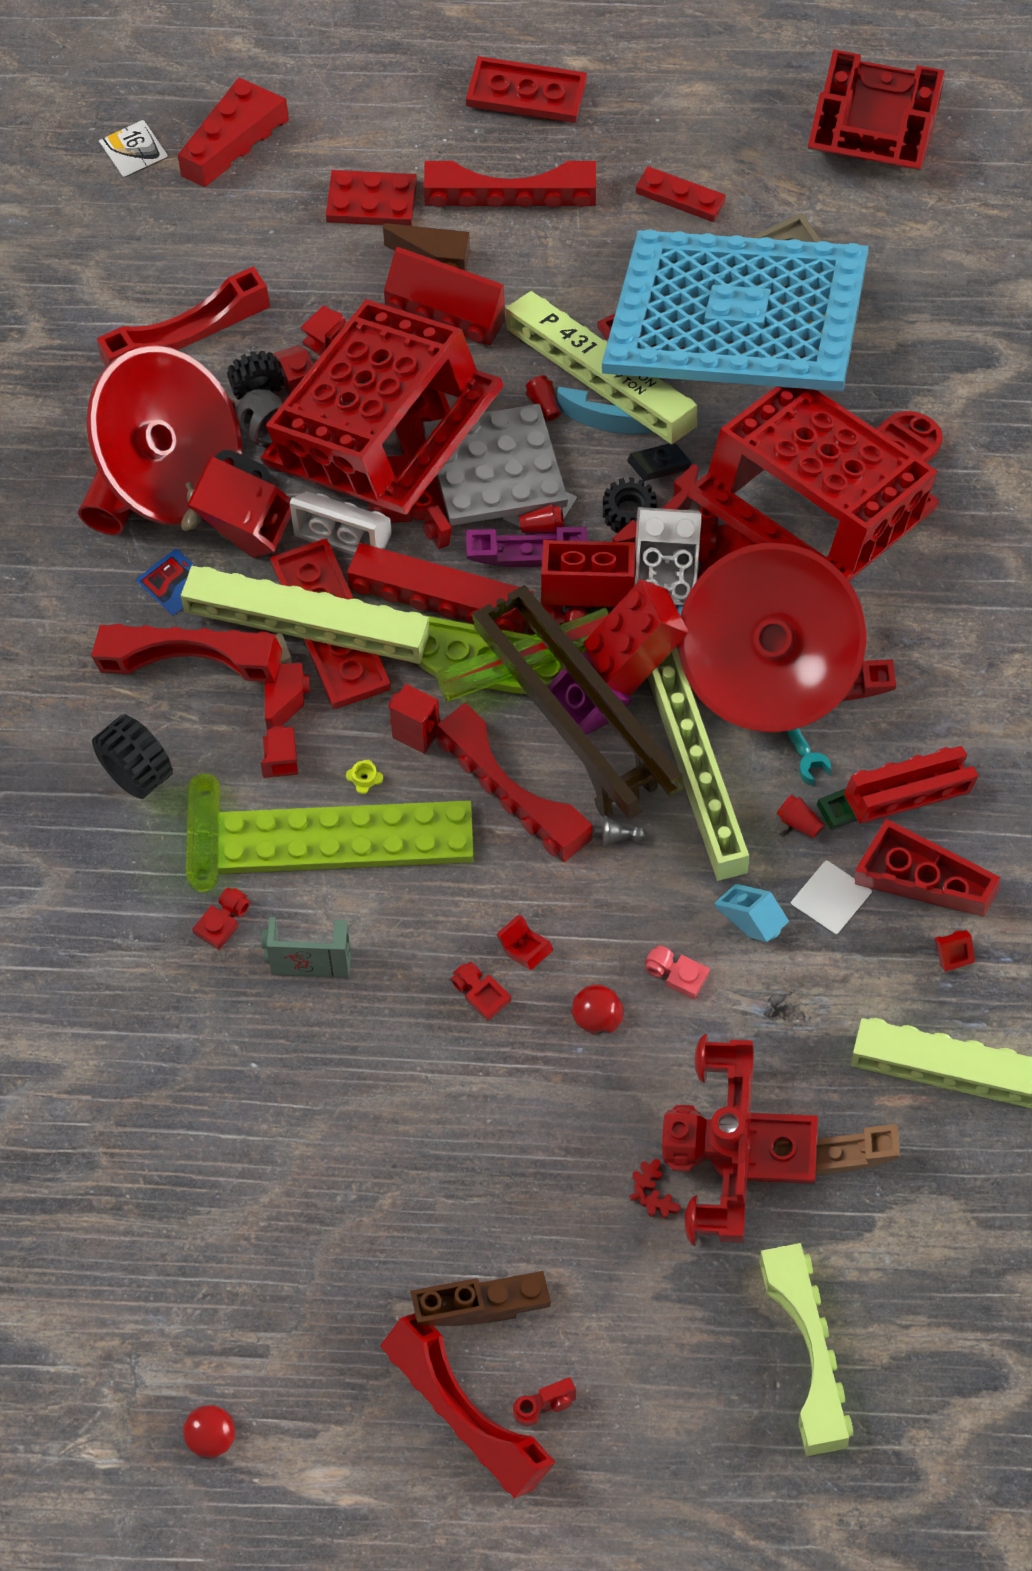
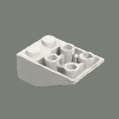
(668, 549)

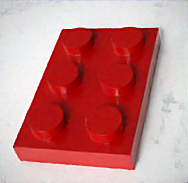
(371, 197)

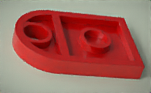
(901, 430)

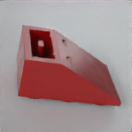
(241, 507)

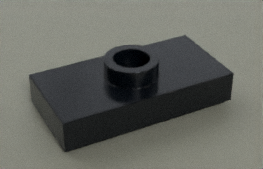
(659, 461)

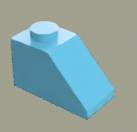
(753, 912)

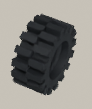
(255, 373)
(626, 492)

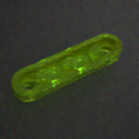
(203, 832)

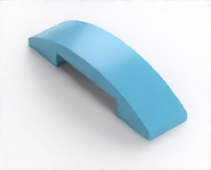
(597, 415)

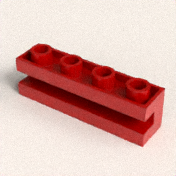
(910, 784)

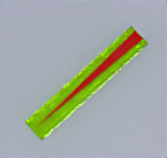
(488, 669)

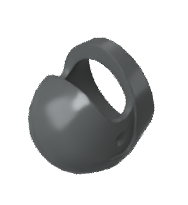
(255, 412)

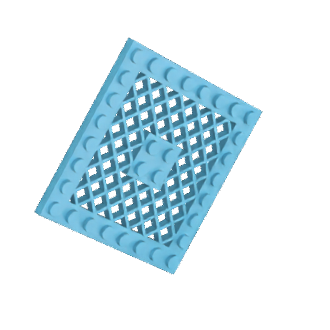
(737, 310)

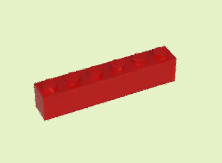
(429, 586)

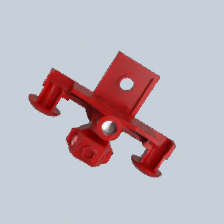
(735, 1142)

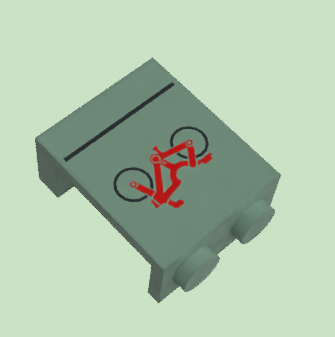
(308, 957)

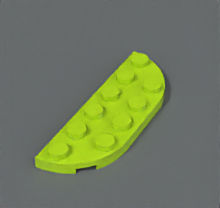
(458, 641)

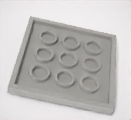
(501, 468)

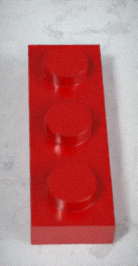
(680, 194)

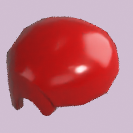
(597, 1009)
(209, 1431)

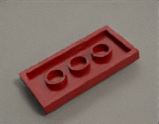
(526, 89)

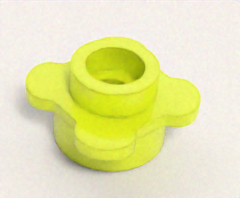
(362, 768)

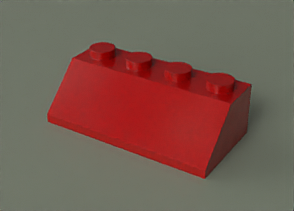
(446, 295)

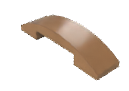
(852, 1151)

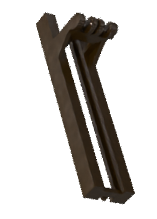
(651, 762)

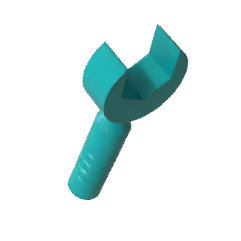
(809, 760)

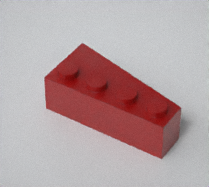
(230, 130)
(924, 871)

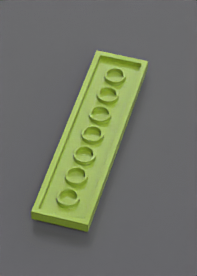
(345, 837)

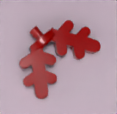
(651, 1202)

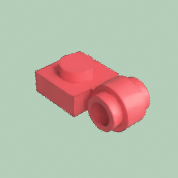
(684, 976)

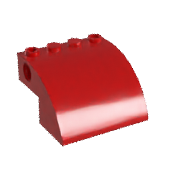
(876, 111)

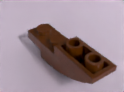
(482, 1302)

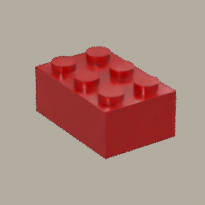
(586, 573)
(635, 637)

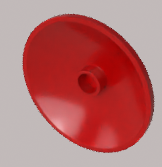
(152, 432)
(772, 637)

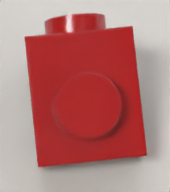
(523, 944)

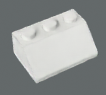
(341, 523)

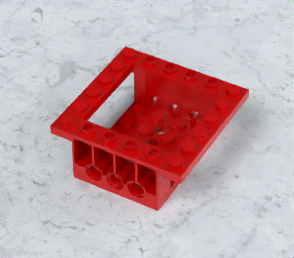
(343, 444)
(829, 459)

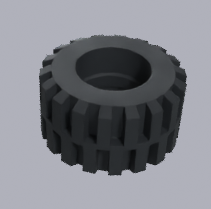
(132, 756)

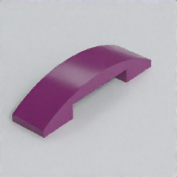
(515, 550)

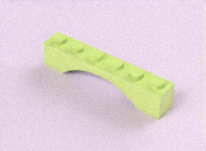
(788, 1283)

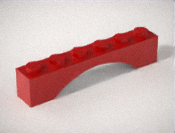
(453, 185)
(231, 303)
(128, 648)
(555, 823)
(511, 1457)

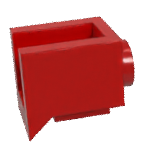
(322, 329)
(279, 752)

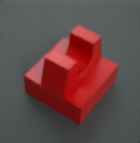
(955, 950)

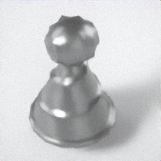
(615, 832)

